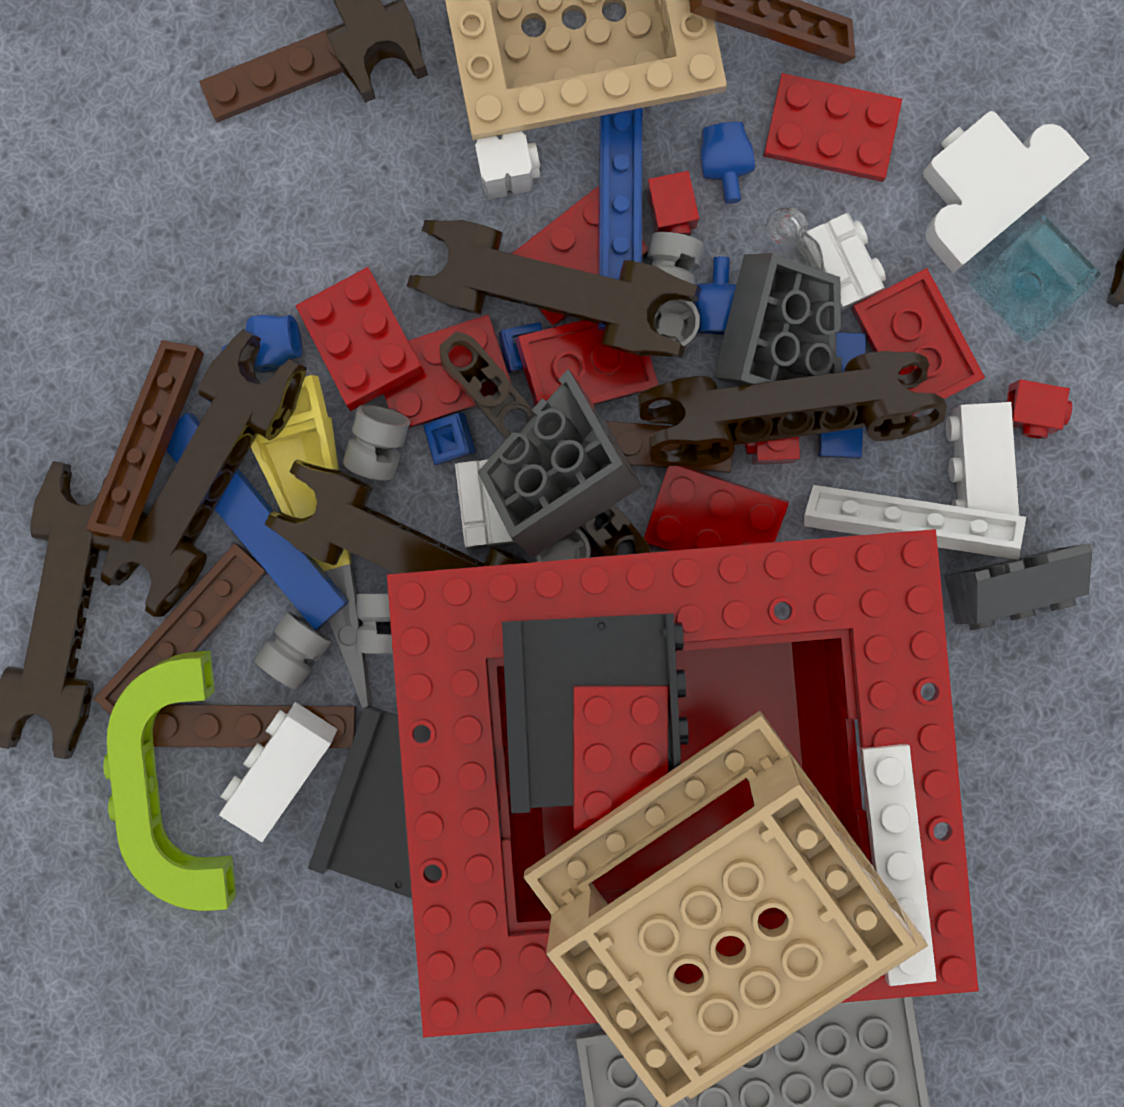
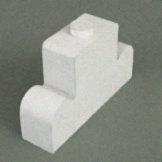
(992, 182)

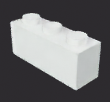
(983, 457)
(276, 770)

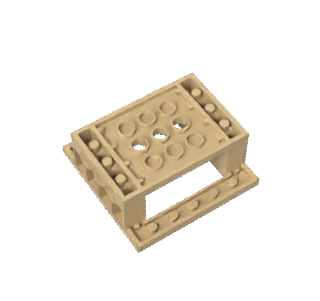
(583, 73)
(780, 855)

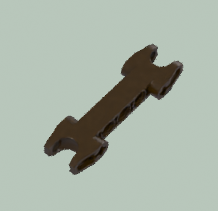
(374, 34)
(622, 305)
(507, 398)
(237, 414)
(714, 420)
(348, 524)
(48, 678)

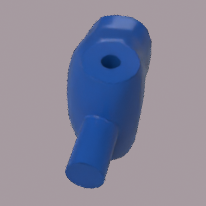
(726, 156)
(716, 299)
(278, 342)

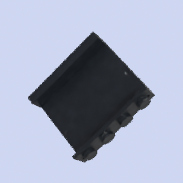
(540, 671)
(367, 816)

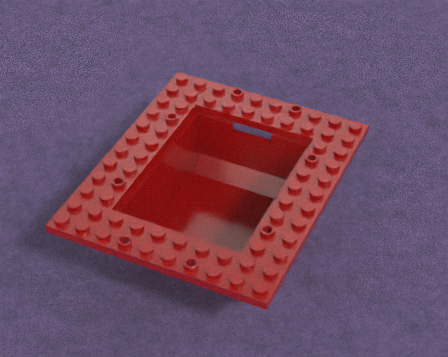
(854, 647)

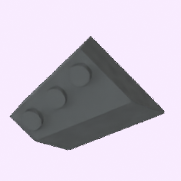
(780, 323)
(557, 470)
(1020, 586)

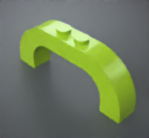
(135, 800)

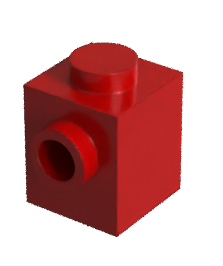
(1039, 408)
(774, 451)

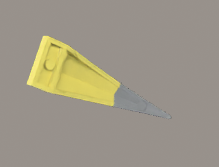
(311, 439)

